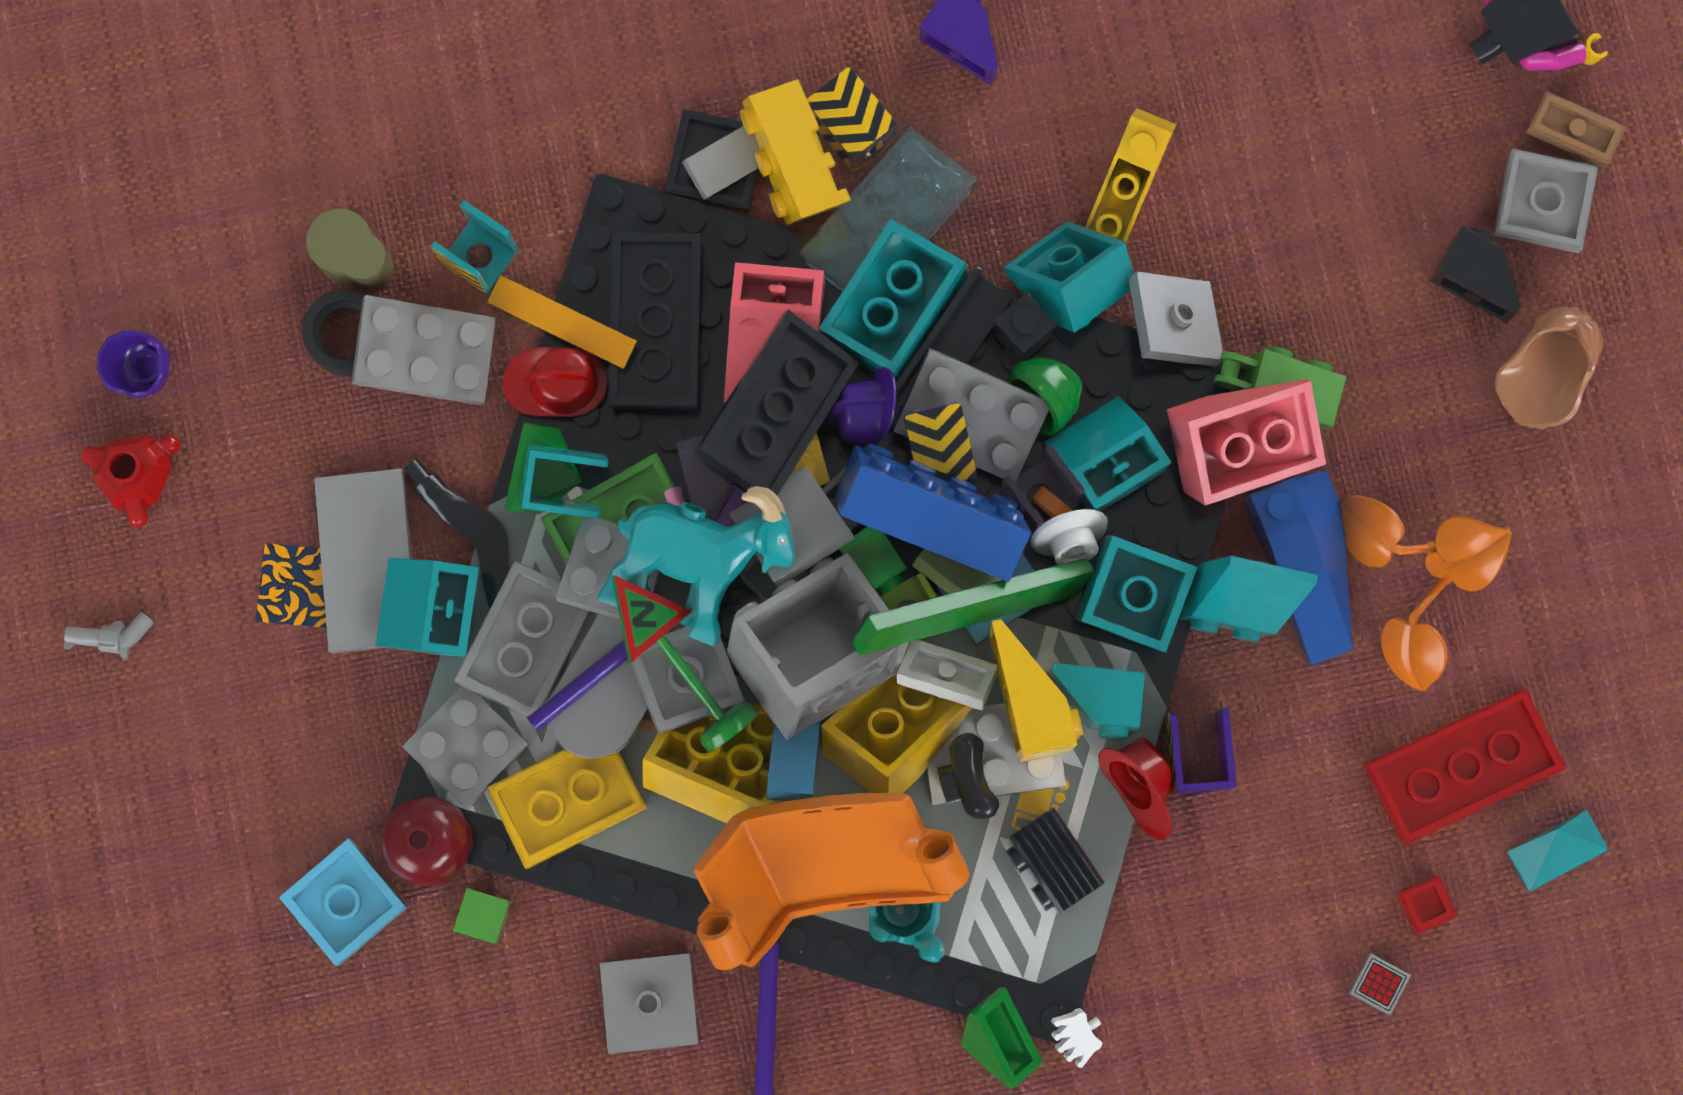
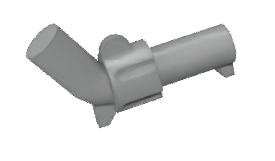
(110, 638)

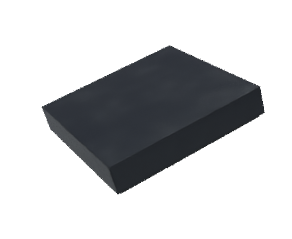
(695, 134)

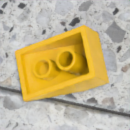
(1033, 703)
(890, 735)

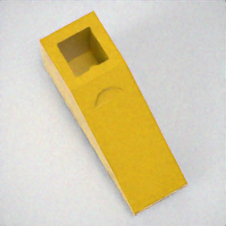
(1130, 175)

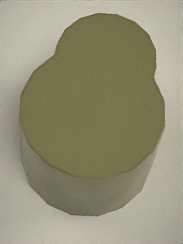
(348, 250)

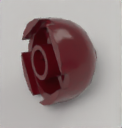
(426, 841)

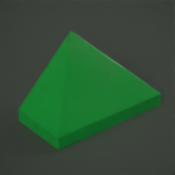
(550, 477)
(1000, 1040)

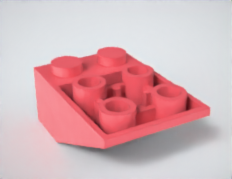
(758, 302)

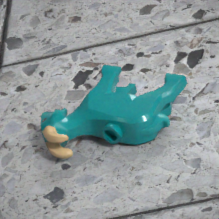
(701, 553)

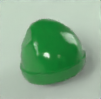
(1055, 385)

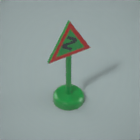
(645, 621)

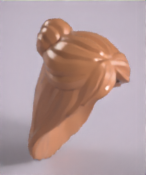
(1550, 368)

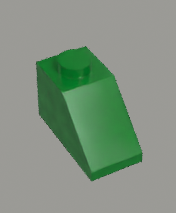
(876, 559)

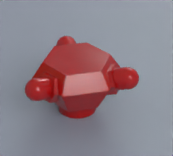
(132, 472)

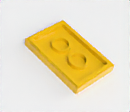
(564, 803)

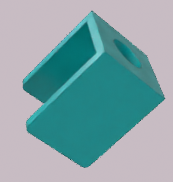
(557, 505)

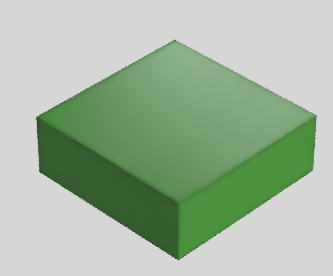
(482, 916)

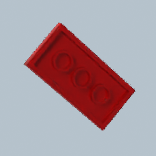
(1464, 767)

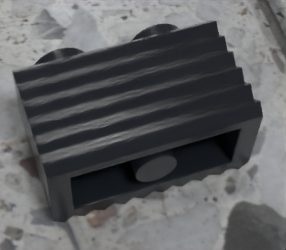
(1054, 862)

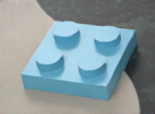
(343, 902)

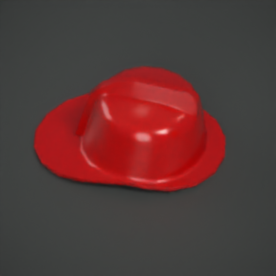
(555, 382)
(1142, 782)

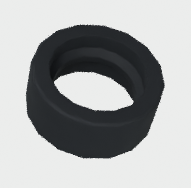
(313, 323)

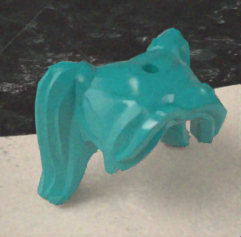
(912, 927)

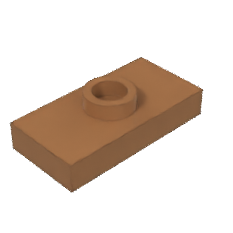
(1575, 129)

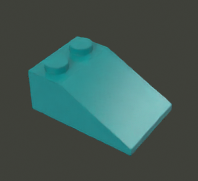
(1244, 597)

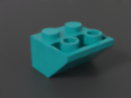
(1110, 454)
(427, 607)

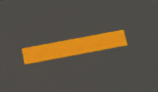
(562, 321)

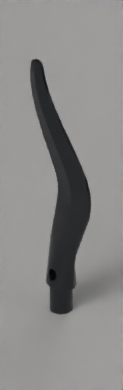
(471, 521)

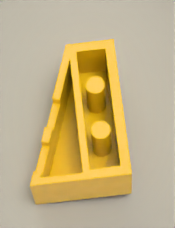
(791, 153)

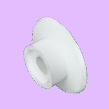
(1070, 535)

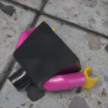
(1534, 35)

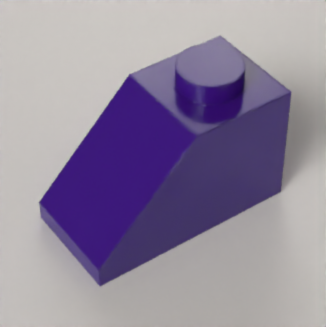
(962, 35)

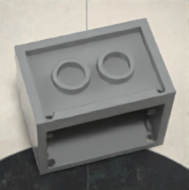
(800, 647)

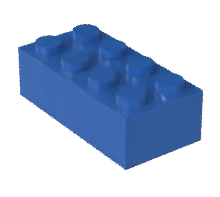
(932, 511)

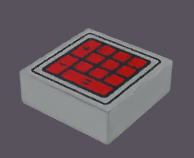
(1379, 984)

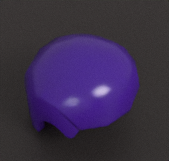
(133, 364)

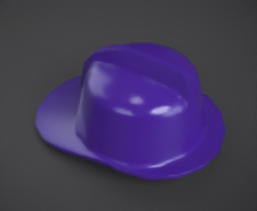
(865, 409)

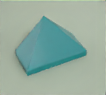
(1557, 850)

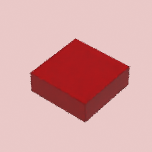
(1426, 904)

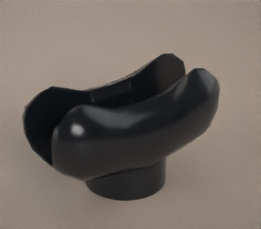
(966, 779)

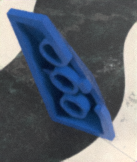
(1304, 531)

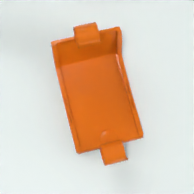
(816, 860)

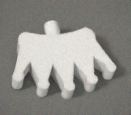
(1076, 1036)

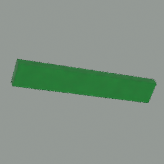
(971, 606)

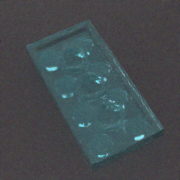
(909, 185)

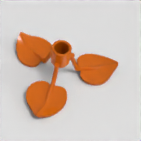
(1463, 553)

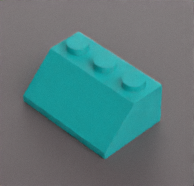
(894, 300)

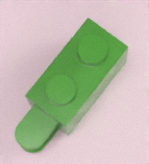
(1278, 367)

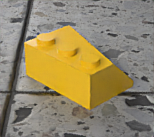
(713, 781)

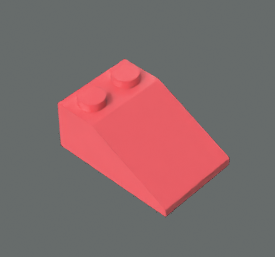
(1245, 439)

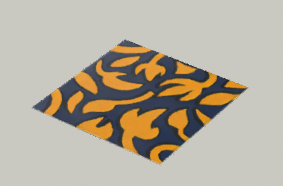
(291, 586)

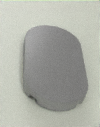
(610, 711)

